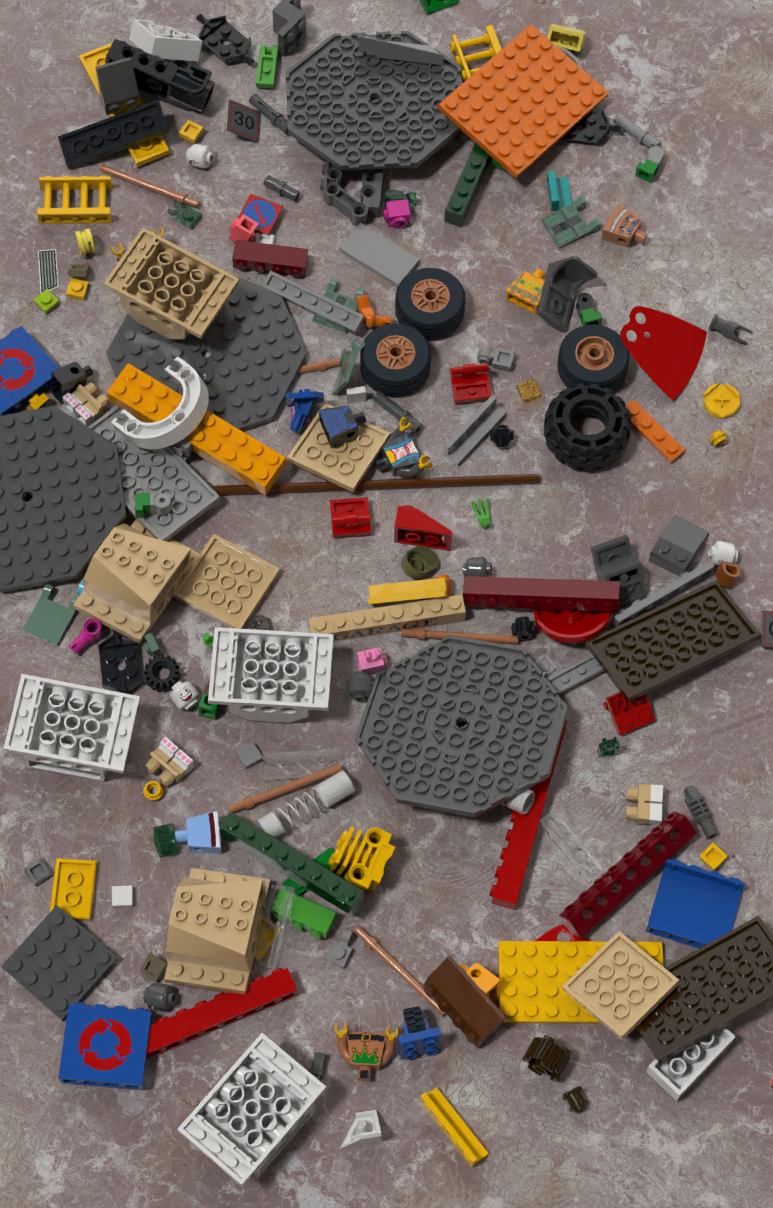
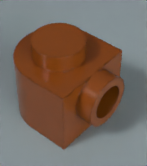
(727, 574)

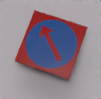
(262, 212)

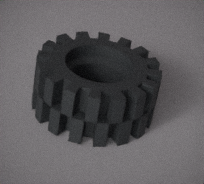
(153, 665)

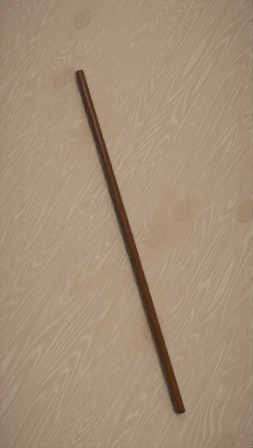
(384, 484)

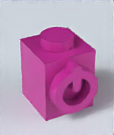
(397, 213)

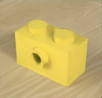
(566, 37)

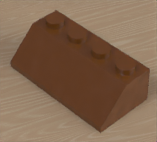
(463, 1002)

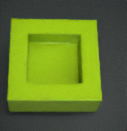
(46, 301)

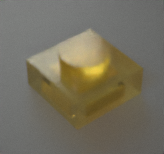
(528, 390)

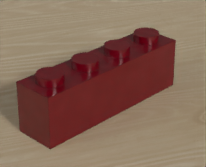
(267, 257)

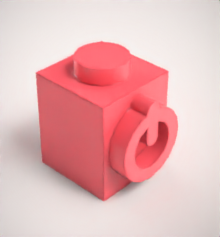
(243, 229)

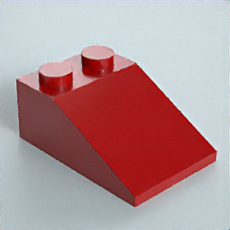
(419, 529)

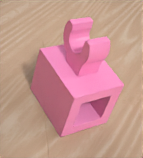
(371, 661)

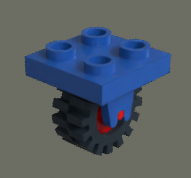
(417, 1036)

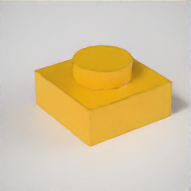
(191, 131)
(77, 289)
(36, 401)
(713, 857)

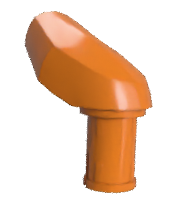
(371, 318)

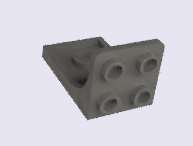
(559, 288)

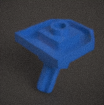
(302, 404)

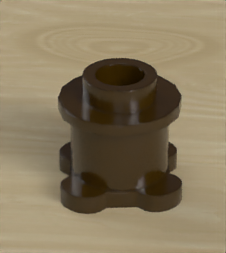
(575, 1100)

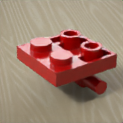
(470, 383)
(350, 517)
(630, 714)

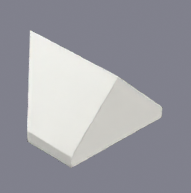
(363, 1130)

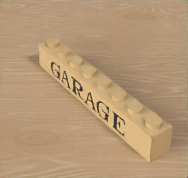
(390, 618)

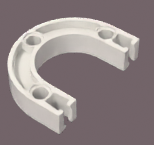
(180, 422)

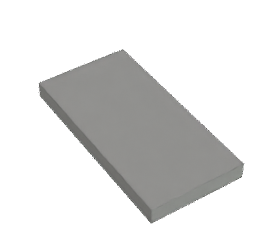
(379, 254)

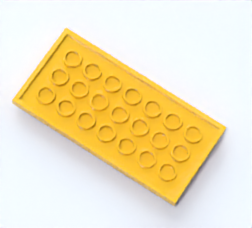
(534, 979)

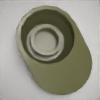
(419, 562)

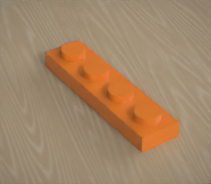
(654, 433)

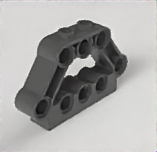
(345, 202)

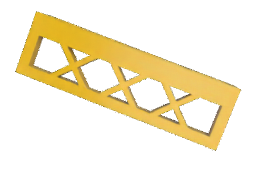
(407, 591)
(453, 1127)

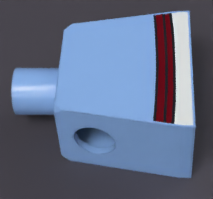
(201, 834)

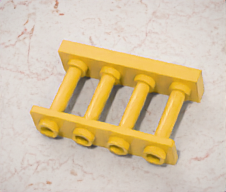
(488, 38)
(79, 215)

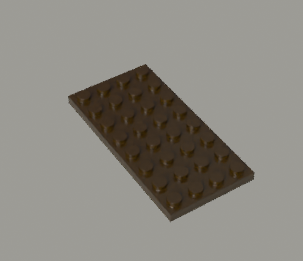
(672, 640)
(714, 989)

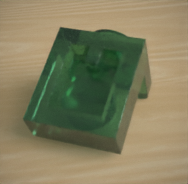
(165, 840)

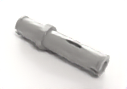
(642, 135)

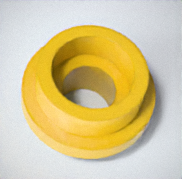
(717, 437)
(153, 785)

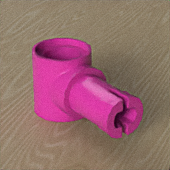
(85, 636)

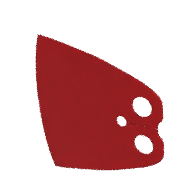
(669, 352)

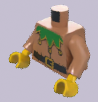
(365, 1049)

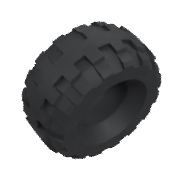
(582, 449)

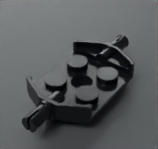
(219, 30)
(596, 129)
(119, 650)

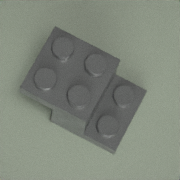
(289, 24)
(615, 562)

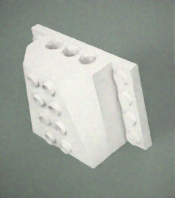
(270, 673)
(71, 727)
(253, 1110)

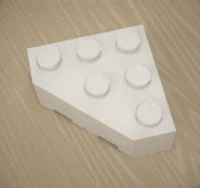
(165, 42)

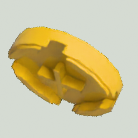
(721, 401)

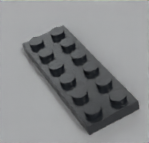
(113, 134)

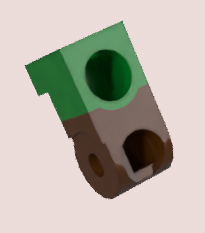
(207, 710)

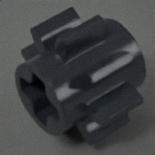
(501, 435)
(523, 628)

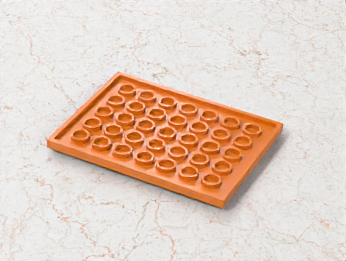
(523, 100)

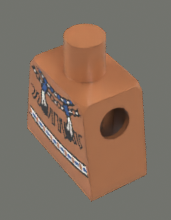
(623, 228)

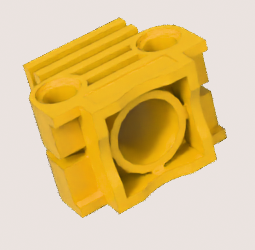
(362, 858)

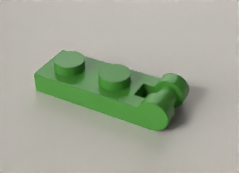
(266, 67)

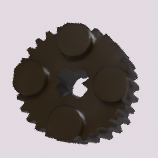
(547, 1057)

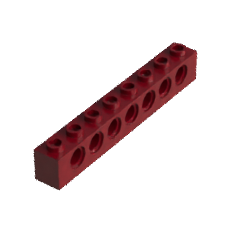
(638, 871)

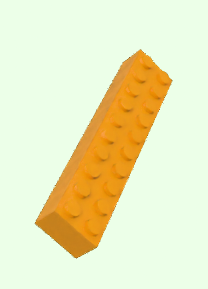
(211, 439)

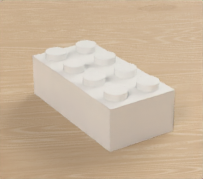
(684, 1069)

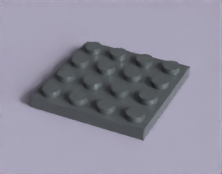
(59, 962)

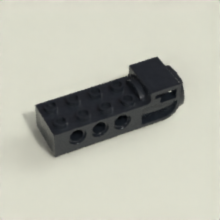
(182, 87)

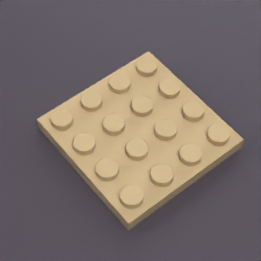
(343, 464)
(226, 582)
(620, 985)

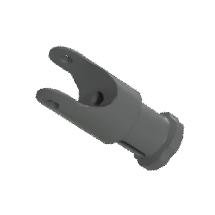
(728, 328)

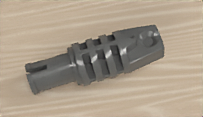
(699, 811)

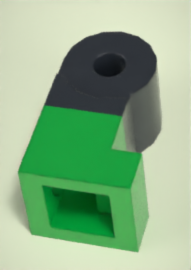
(586, 310)

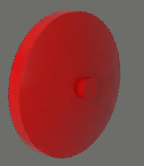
(571, 625)

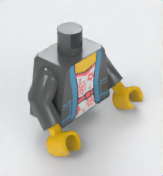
(401, 454)

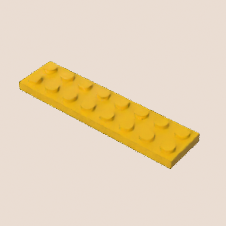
(142, 152)

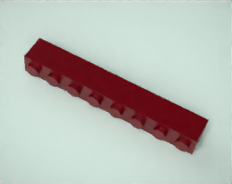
(541, 593)

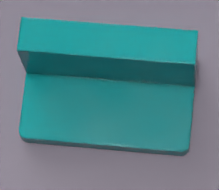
(558, 191)

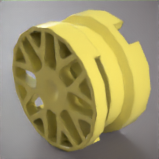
(85, 242)

